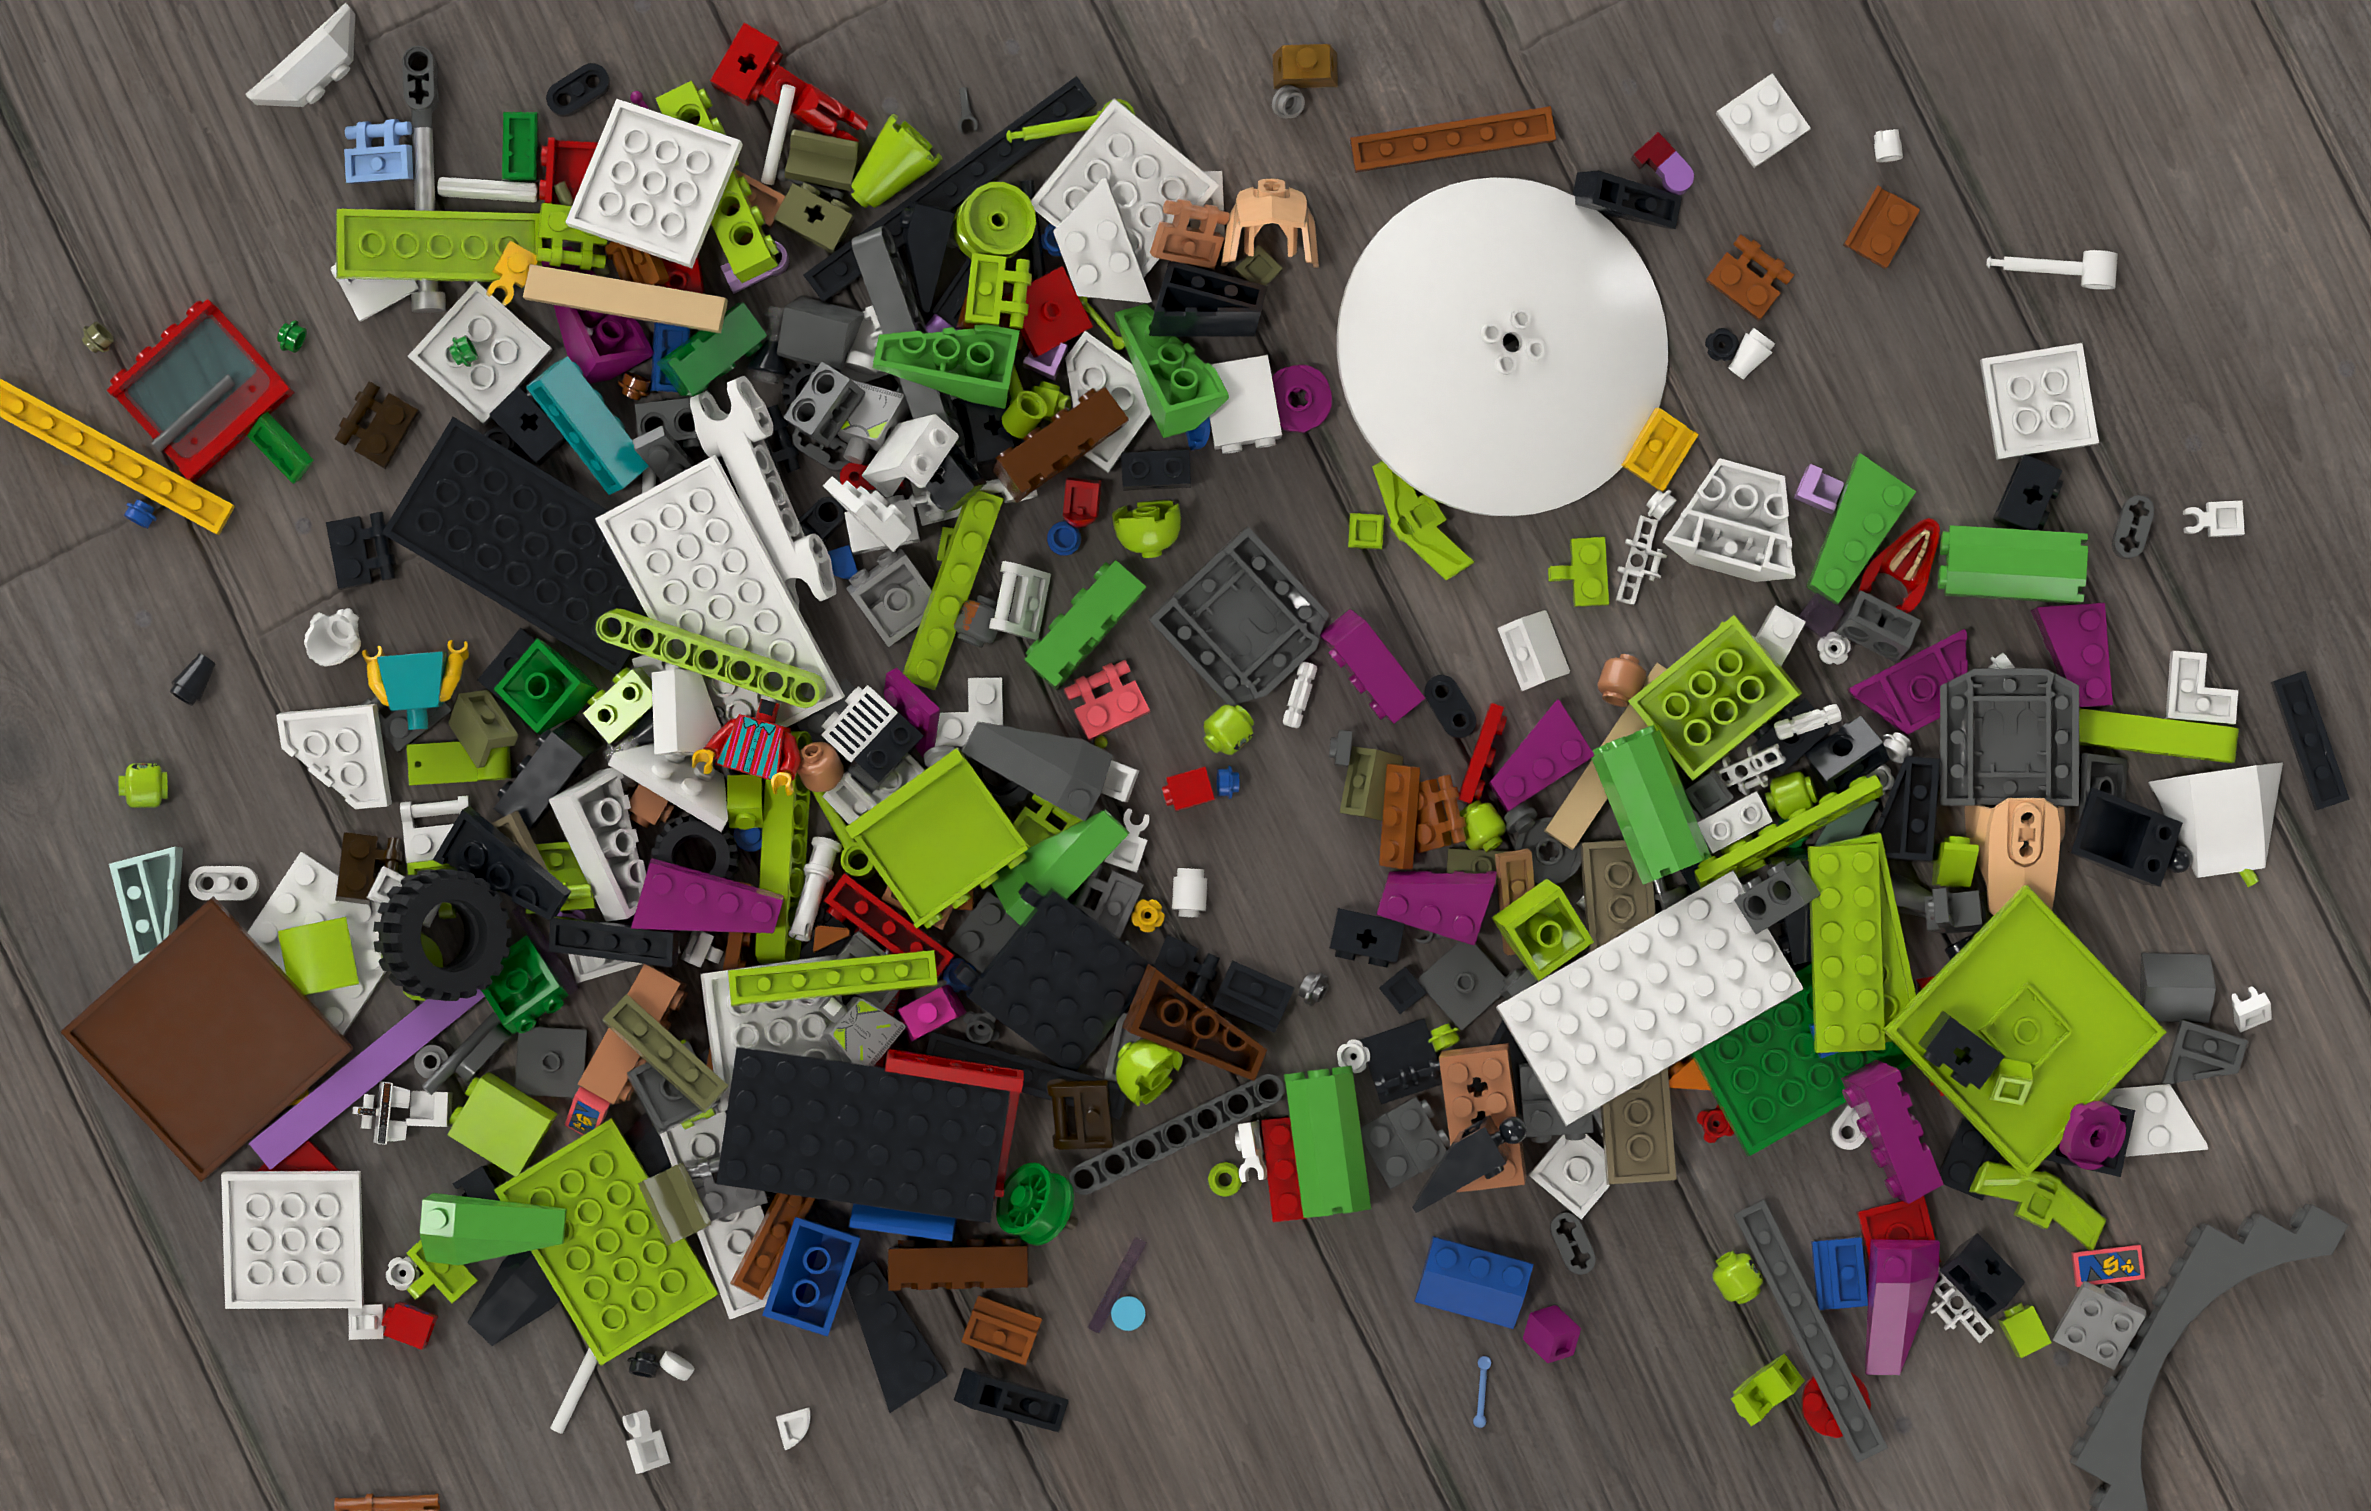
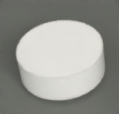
(860, 363)
(676, 1366)

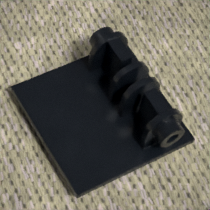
(1402, 1061)

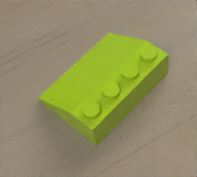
(1715, 697)

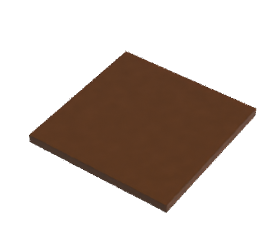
(207, 1039)

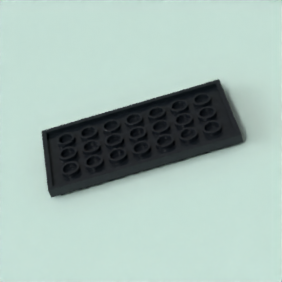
(516, 540)
(861, 1135)

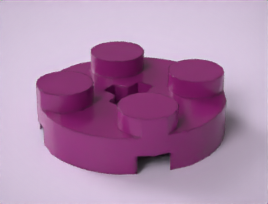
(1317, 395)
(2085, 1120)

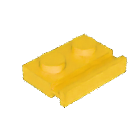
(1659, 449)

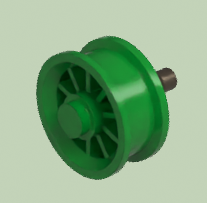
(1036, 1204)

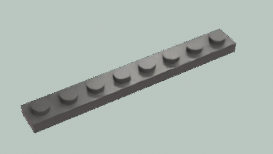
(1810, 1331)

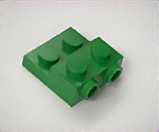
(524, 988)

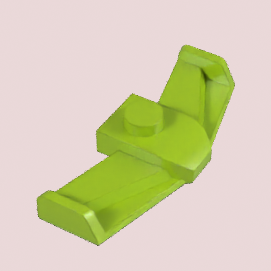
(1416, 524)
(2041, 1200)

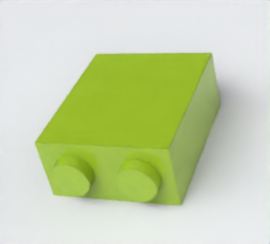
(501, 1123)

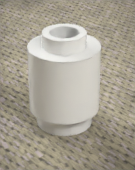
(1189, 892)

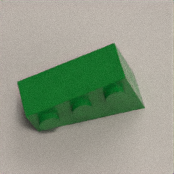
(711, 353)

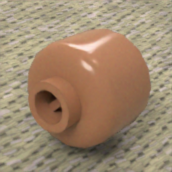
(1621, 680)
(820, 767)

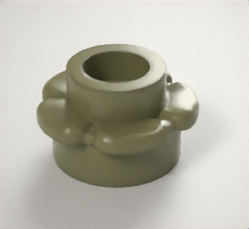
(97, 337)

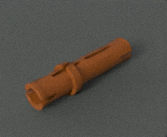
(388, 1503)

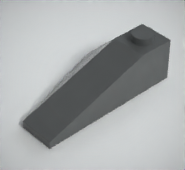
(1051, 766)

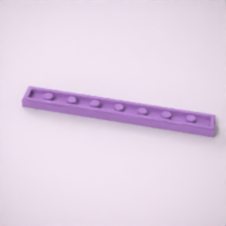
(358, 1077)

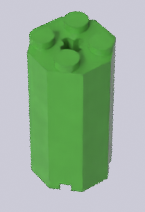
(2013, 564)
(1650, 804)
(1327, 1142)

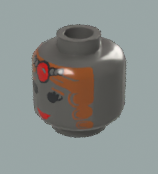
(974, 621)

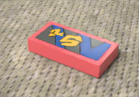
(586, 1111)
(2108, 1265)

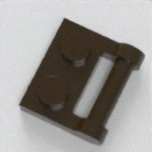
(1091, 1114)

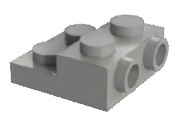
(891, 595)

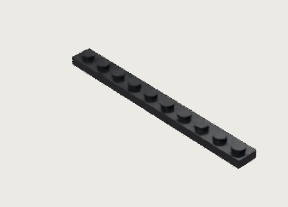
(958, 182)

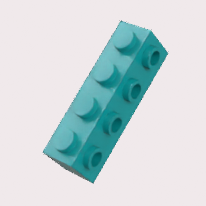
(587, 425)

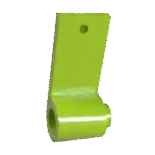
(451, 764)

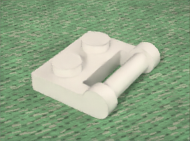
(1027, 604)
(424, 842)

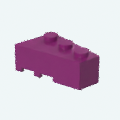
(2079, 648)
(1371, 667)
(1542, 758)
(1438, 901)

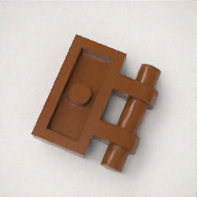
(1743, 285)
(1431, 822)

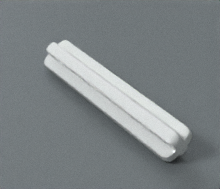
(487, 189)

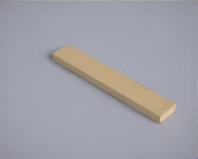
(625, 298)
(1588, 793)

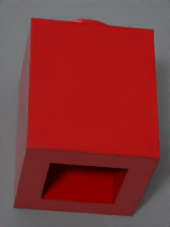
(1188, 789)
(409, 1324)

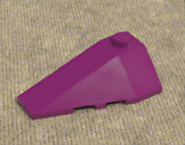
(599, 341)
(1898, 1293)

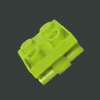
(565, 868)

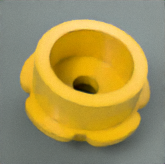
(1156, 919)

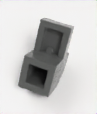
(1955, 911)

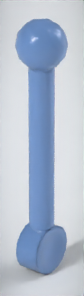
(1484, 1363)

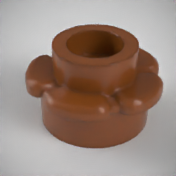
(634, 386)

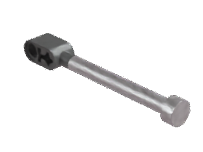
(427, 298)

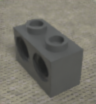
(819, 409)
(672, 414)
(1878, 626)
(1777, 897)

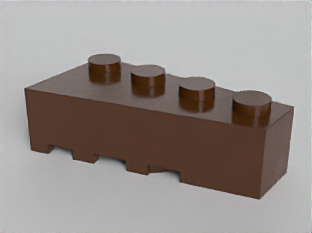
(1060, 443)
(1184, 1024)
(958, 1265)

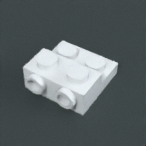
(871, 512)

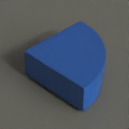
(1198, 437)
(843, 562)

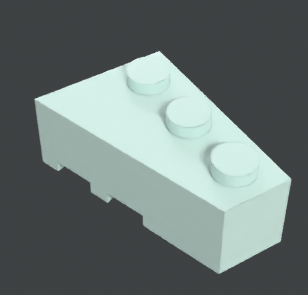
(148, 897)

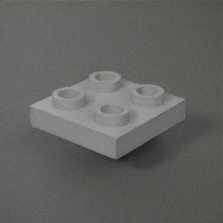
(2099, 1323)

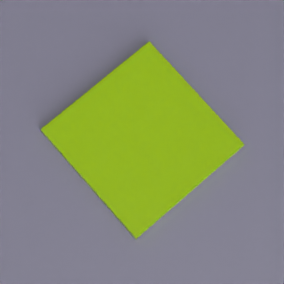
(2038, 1002)

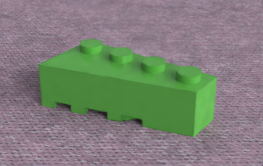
(1861, 521)
(1085, 624)

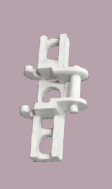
(1639, 571)
(1760, 764)
(1946, 1298)

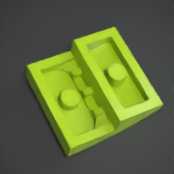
(319, 956)

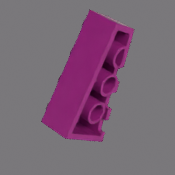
(1891, 1130)

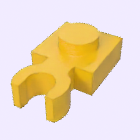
(513, 269)

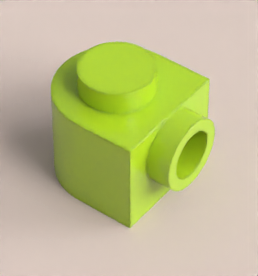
(1053, 398)

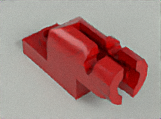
(812, 105)

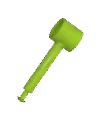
(1060, 127)
(1025, 409)
(850, 845)

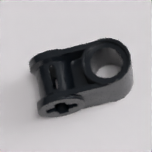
(813, 523)

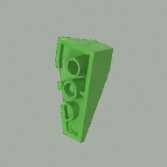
(961, 363)
(1172, 378)
(1059, 862)

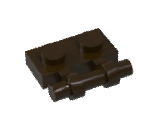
(385, 431)
(357, 865)

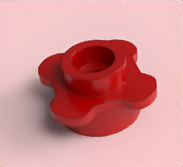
(1710, 1132)

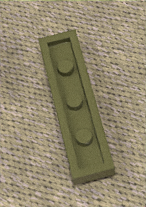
(665, 1053)

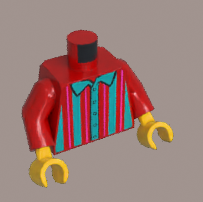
(755, 748)

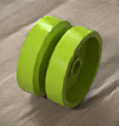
(1004, 206)

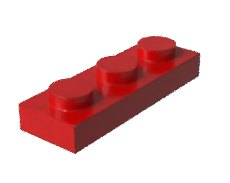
(1482, 754)
(1281, 1170)

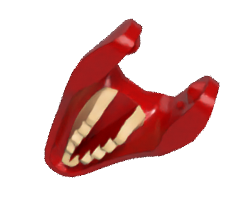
(1908, 561)

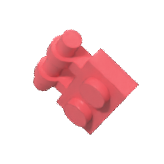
(1112, 709)

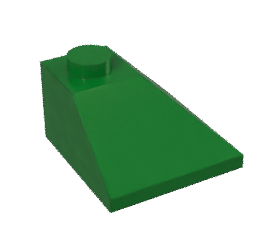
(545, 688)

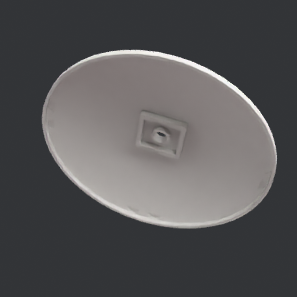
(1430, 360)

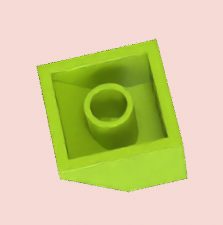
(1543, 929)

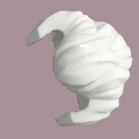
(333, 637)

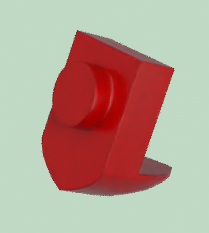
(1081, 501)

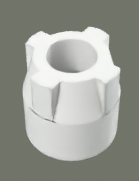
(1888, 146)

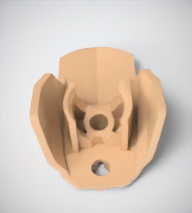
(1270, 205)
(2001, 836)

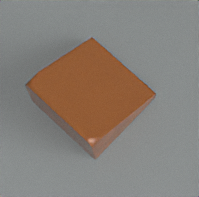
(827, 936)

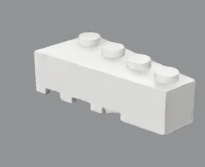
(603, 841)

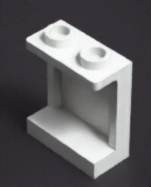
(1251, 409)
(910, 451)

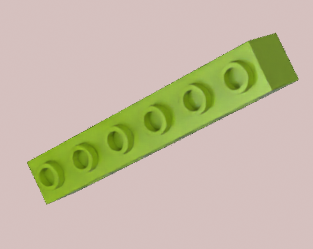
(745, 260)

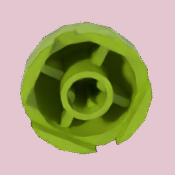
(1148, 527)
(1145, 1070)

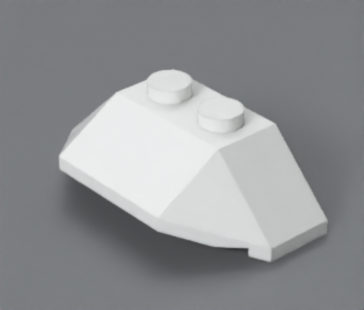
(311, 65)

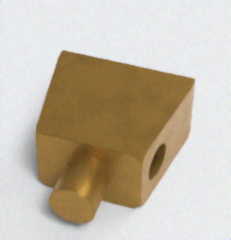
(1305, 66)

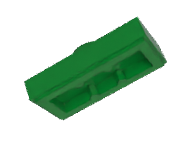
(520, 146)
(280, 447)

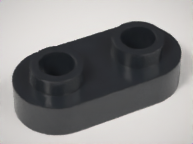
(576, 87)
(1451, 705)

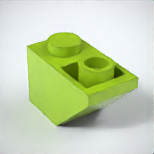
(1954, 862)

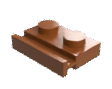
(1881, 227)
(1001, 1330)

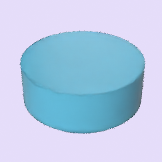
(1128, 1313)

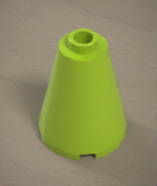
(893, 163)

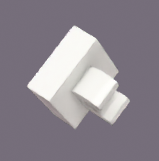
(700, 948)
(2251, 1011)
(366, 1322)

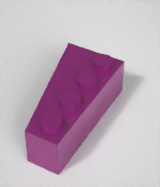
(698, 901)

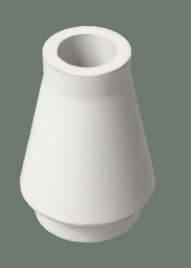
(1751, 353)

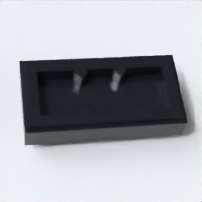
(506, 660)

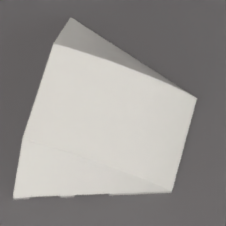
(1737, 524)
(2223, 816)

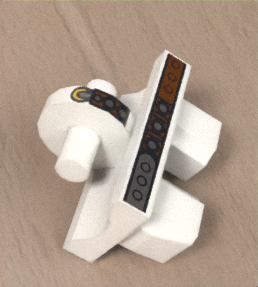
(388, 1097)

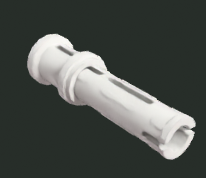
(817, 873)

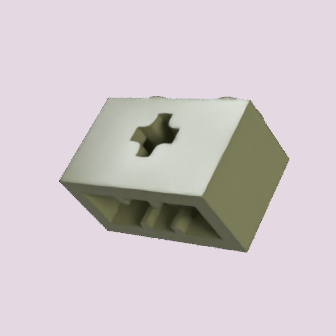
(826, 233)

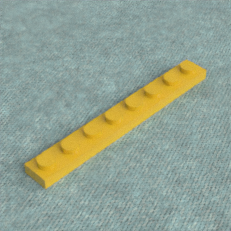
(113, 459)

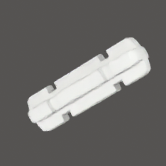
(1299, 695)
(1807, 721)

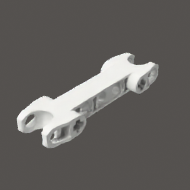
(742, 445)

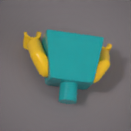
(415, 680)

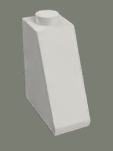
(681, 712)

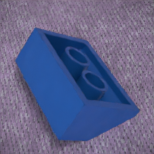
(903, 1222)
(811, 1276)
(1473, 1282)

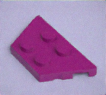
(1910, 690)

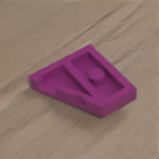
(913, 706)

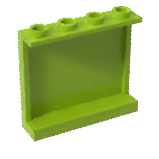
(938, 838)

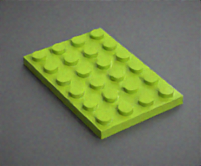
(613, 1259)

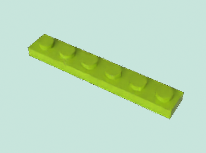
(951, 588)
(1799, 826)
(832, 978)

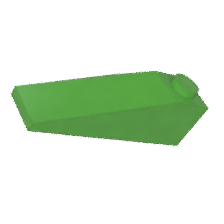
(478, 1229)

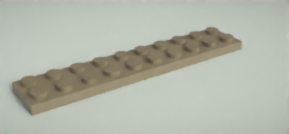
(1639, 1121)

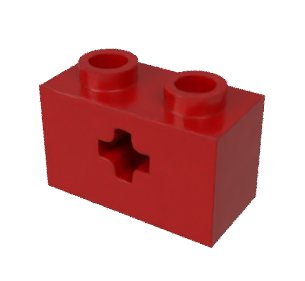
(746, 46)

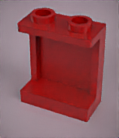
(564, 162)

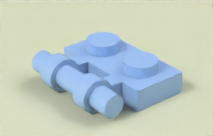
(379, 163)

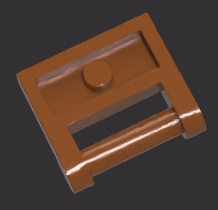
(636, 265)

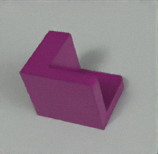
(1551, 1334)

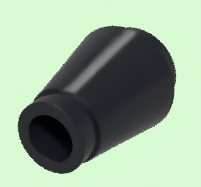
(193, 680)

